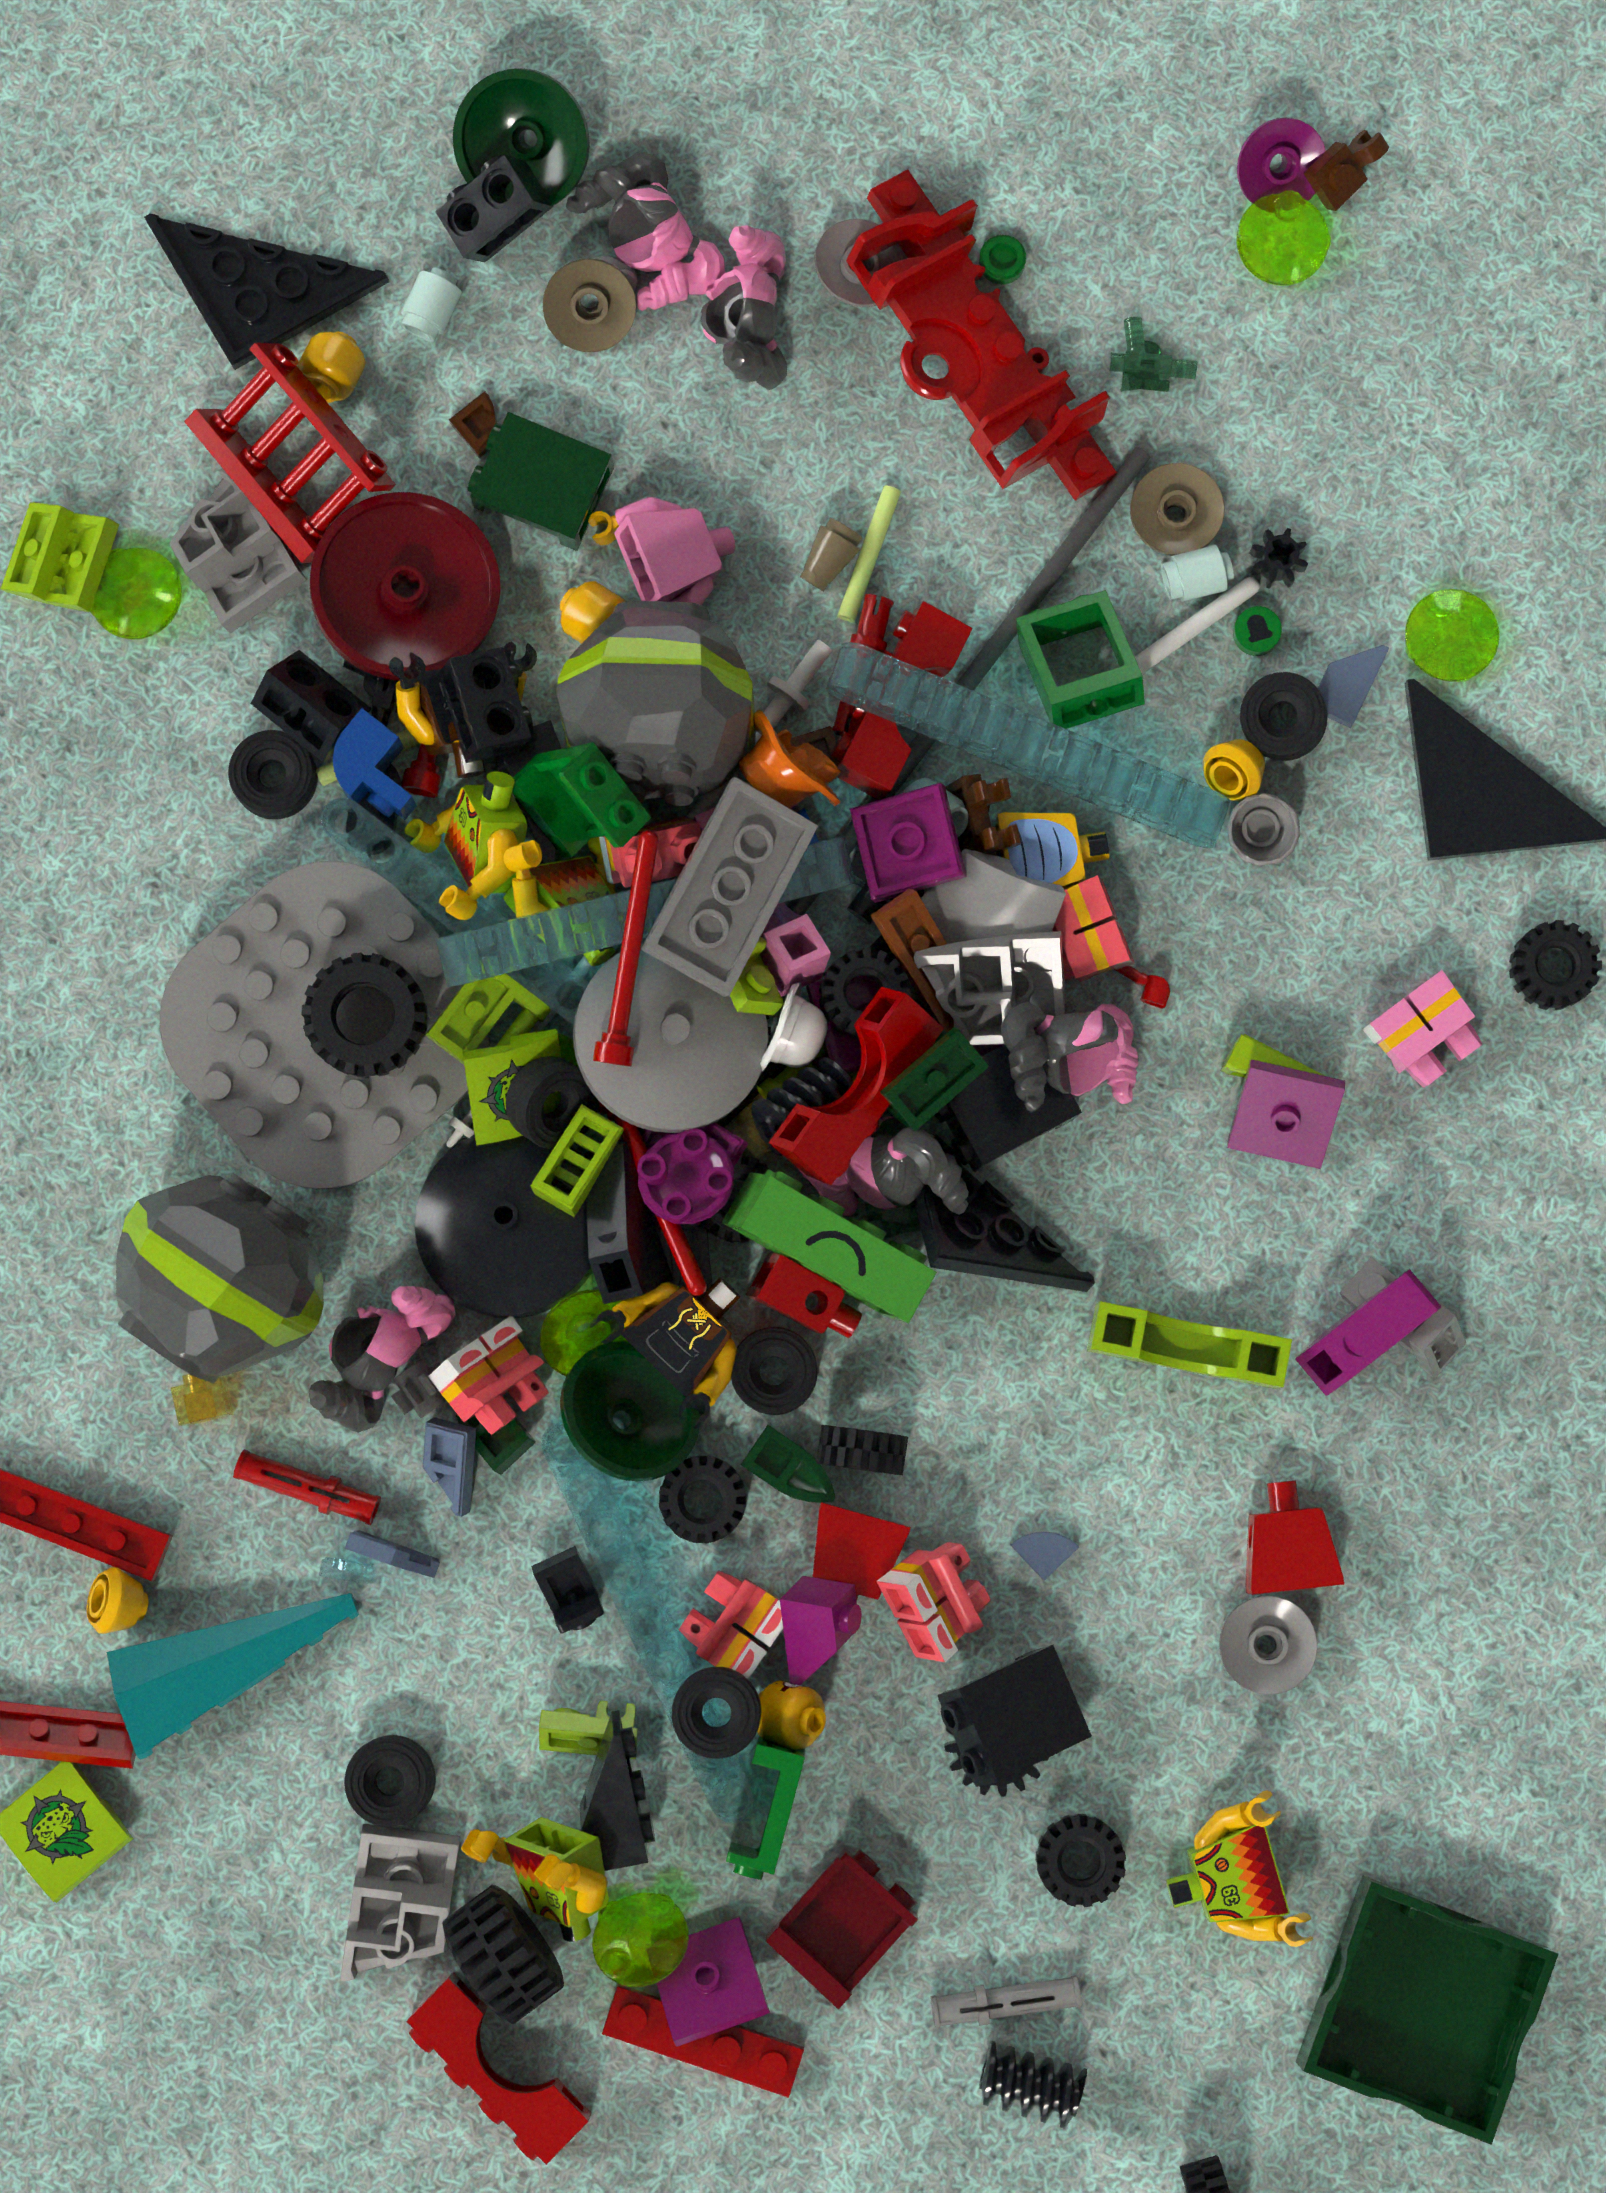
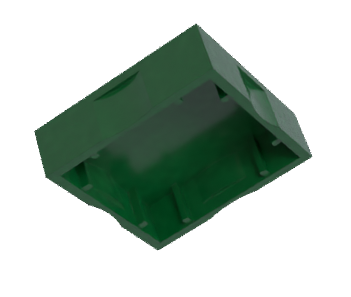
(1426, 2009)

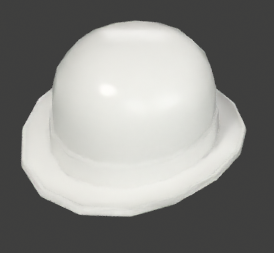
(798, 1032)

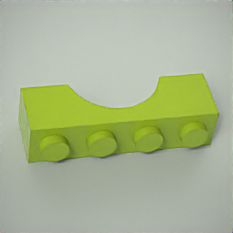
(1189, 1345)

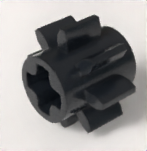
(1282, 546)

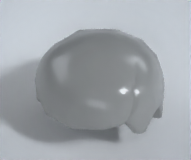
(1263, 829)

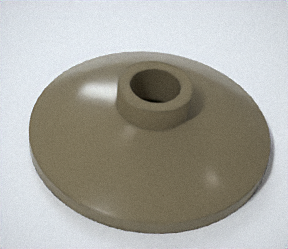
(584, 327)
(1179, 487)

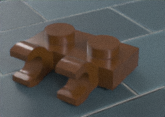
(977, 800)

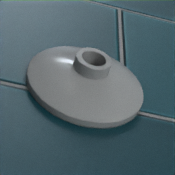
(833, 268)
(1293, 1650)

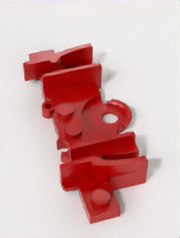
(984, 350)

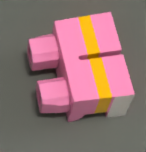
(1421, 1023)

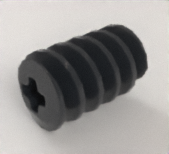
(812, 1087)
(1031, 2085)

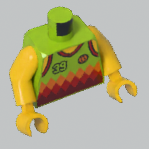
(477, 835)
(556, 884)
(555, 1868)
(1239, 1876)

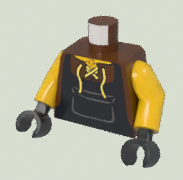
(426, 712)
(681, 1338)

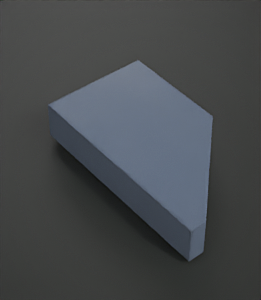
(1348, 683)
(450, 1460)
(392, 1553)

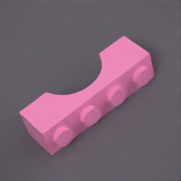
(793, 943)

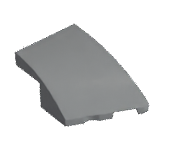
(234, 556)
(992, 901)
(990, 975)
(398, 1897)

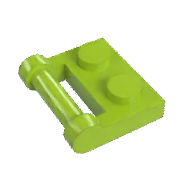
(478, 1008)

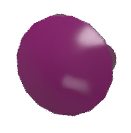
(686, 1177)

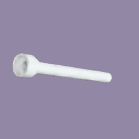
(1196, 624)

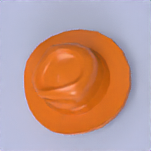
(787, 771)

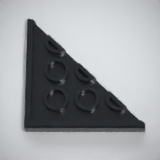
(257, 288)
(1480, 794)
(992, 1238)

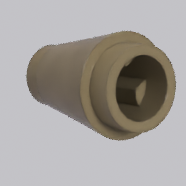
(830, 553)

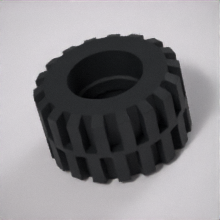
(338, 981)
(503, 1954)

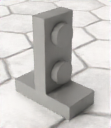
(1432, 1342)

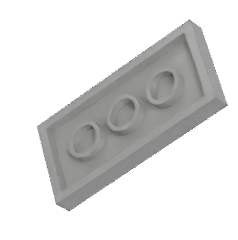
(729, 887)

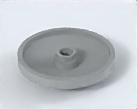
(690, 1051)

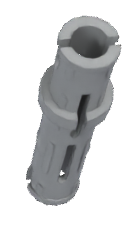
(1005, 2001)

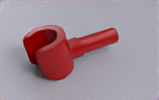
(1155, 990)

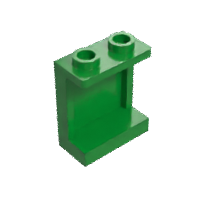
(577, 798)
(752, 1861)

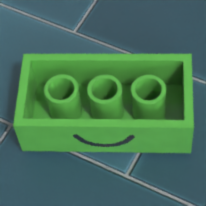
(843, 1251)

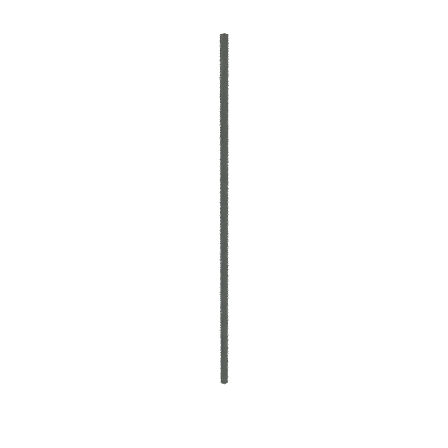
(1008, 629)

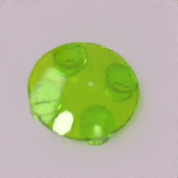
(1282, 238)
(137, 593)
(1451, 635)
(640, 1939)

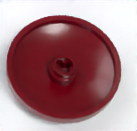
(404, 580)

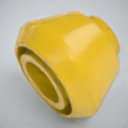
(1234, 769)
(115, 1601)

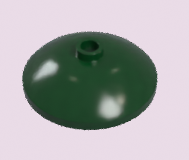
(501, 111)
(624, 1385)

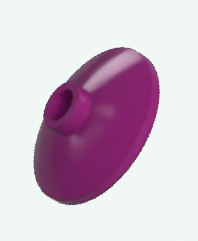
(1299, 149)

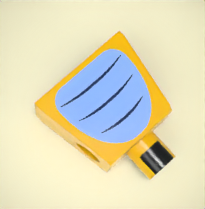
(1052, 847)

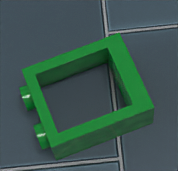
(1072, 702)

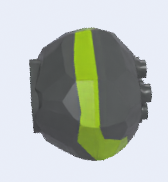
(660, 699)
(217, 1276)

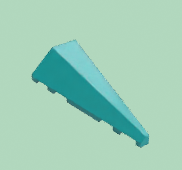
(183, 1676)

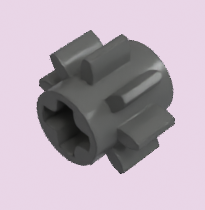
(417, 1389)

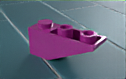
(1367, 1332)

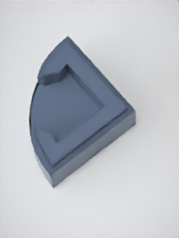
(1044, 1551)

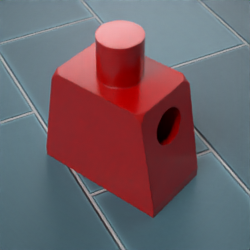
(784, 1288)
(1289, 1546)
(856, 1548)

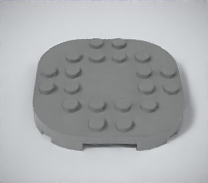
(241, 1041)

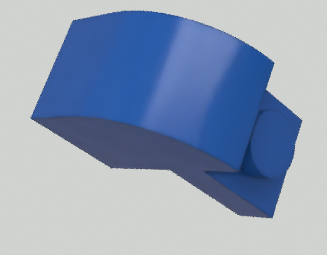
(360, 762)

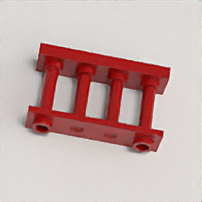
(248, 463)

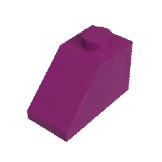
(817, 1623)

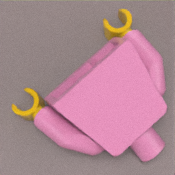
(666, 549)

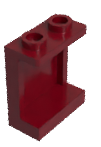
(842, 1925)

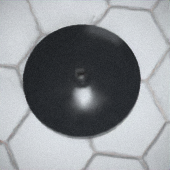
(493, 1265)

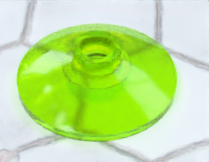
(558, 1335)

